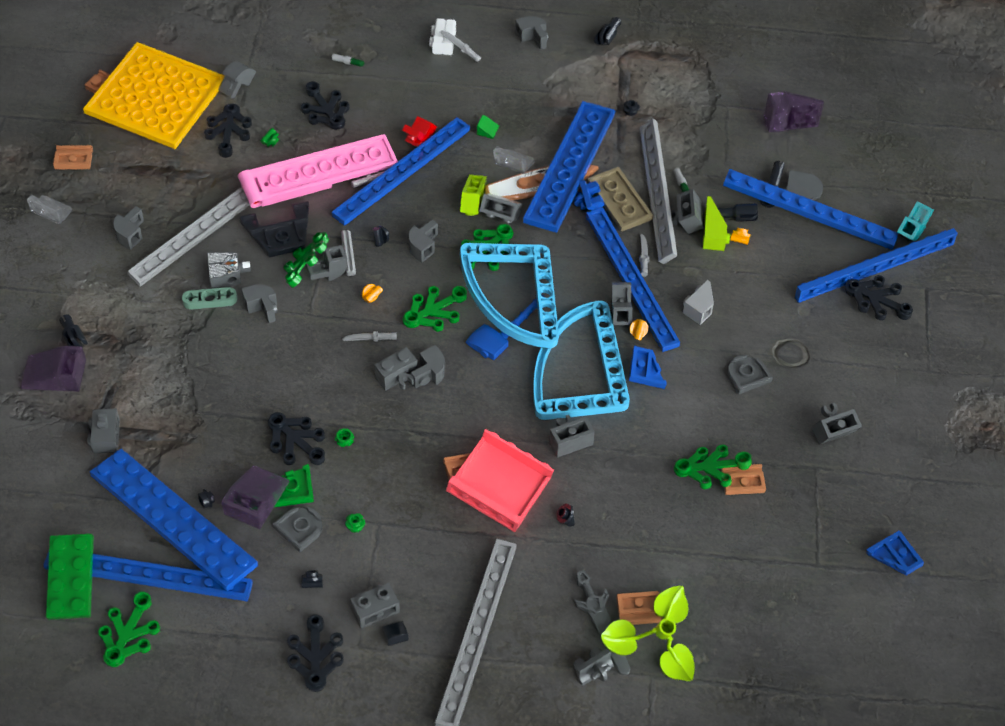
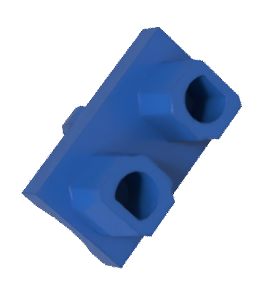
(587, 199)

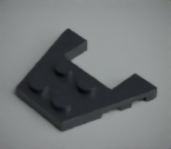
(282, 236)

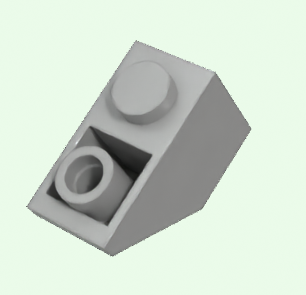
(700, 303)

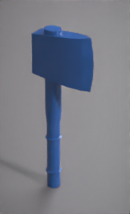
(492, 343)

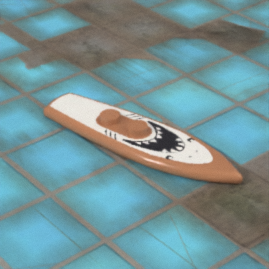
(524, 185)

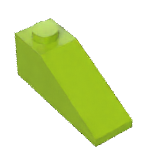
(473, 194)
(715, 229)

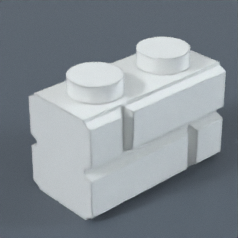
(440, 43)

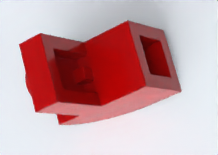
(419, 132)

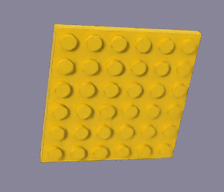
(155, 95)

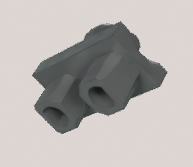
(595, 667)

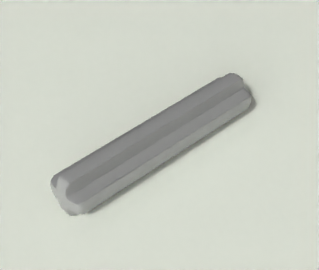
(348, 248)

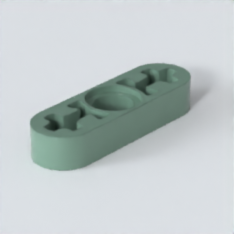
(203, 293)

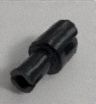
(607, 32)
(741, 212)
(72, 333)

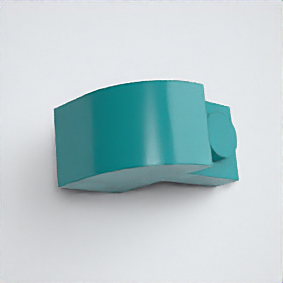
(916, 222)

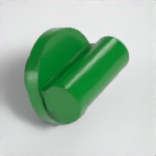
(270, 138)

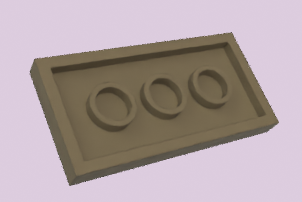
(621, 199)

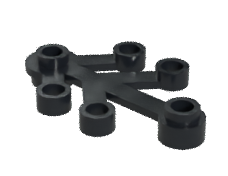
(230, 112)
(334, 120)
(857, 289)
(295, 436)
(316, 655)

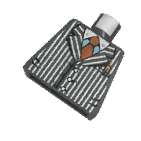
(226, 269)

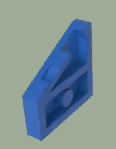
(645, 368)
(896, 553)

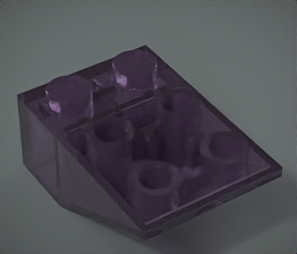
(791, 112)
(55, 369)
(254, 496)

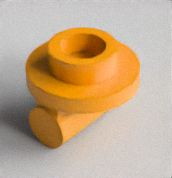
(740, 236)
(371, 292)
(638, 328)

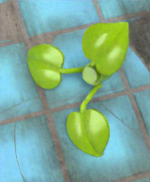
(671, 605)

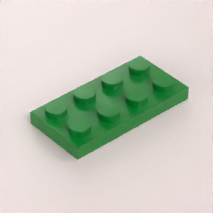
(70, 576)

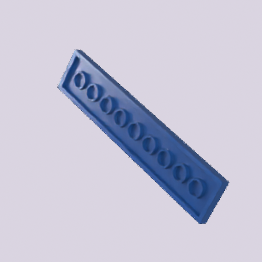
(569, 167)
(174, 519)

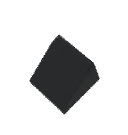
(395, 633)

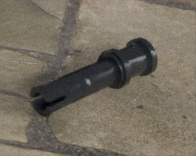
(774, 179)

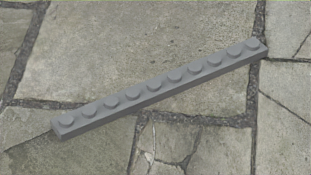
(658, 192)
(189, 237)
(476, 634)

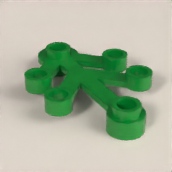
(501, 234)
(305, 256)
(458, 295)
(689, 466)
(128, 632)

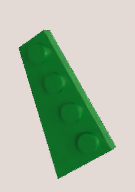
(298, 489)

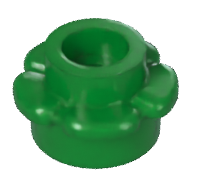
(344, 433)
(355, 527)

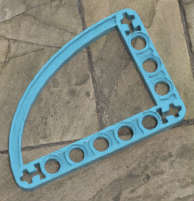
(533, 256)
(610, 398)

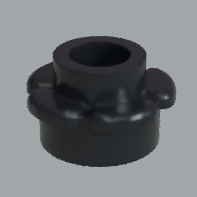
(631, 107)
(206, 499)

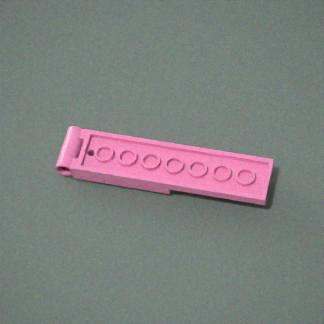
(316, 171)

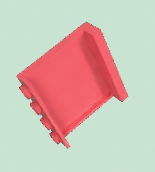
(500, 480)

